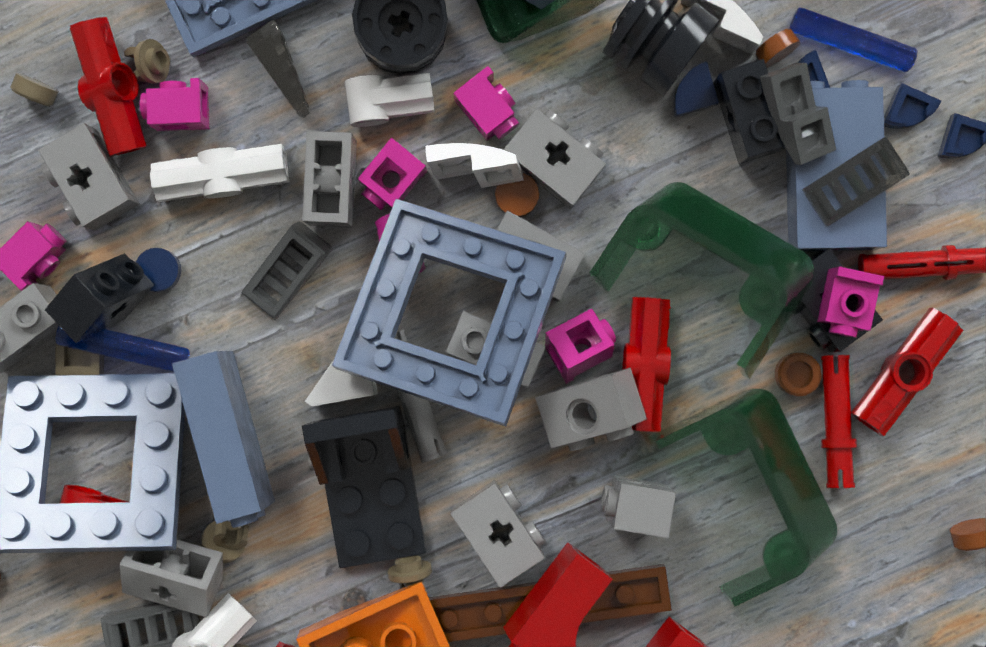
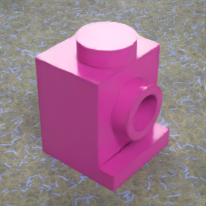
(487, 105)
(176, 106)
(391, 159)
(31, 254)
(838, 287)
(582, 329)

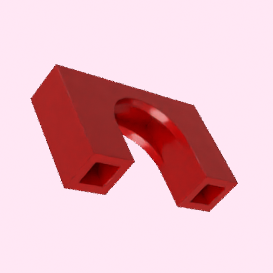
(562, 600)

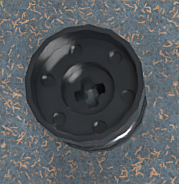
(660, 37)
(411, 50)

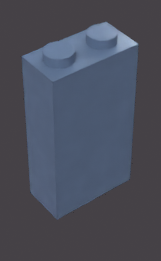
(856, 123)
(224, 437)

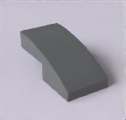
(800, 123)

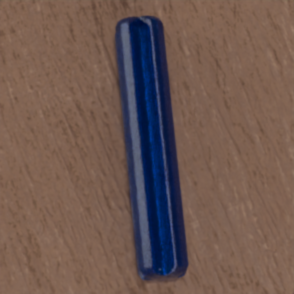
(853, 39)
(127, 348)

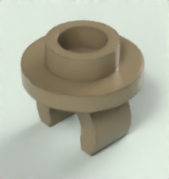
(150, 61)
(225, 539)
(409, 571)

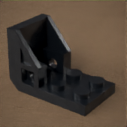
(367, 485)

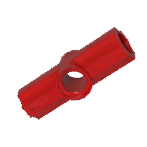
(107, 86)
(925, 350)
(649, 356)

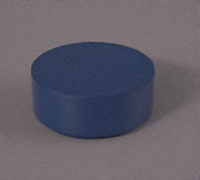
(161, 268)

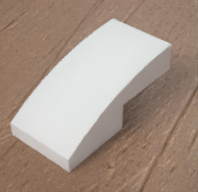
(734, 24)
(488, 164)

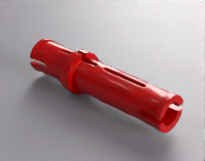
(878, 263)
(838, 422)

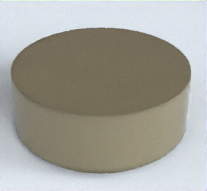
(34, 89)

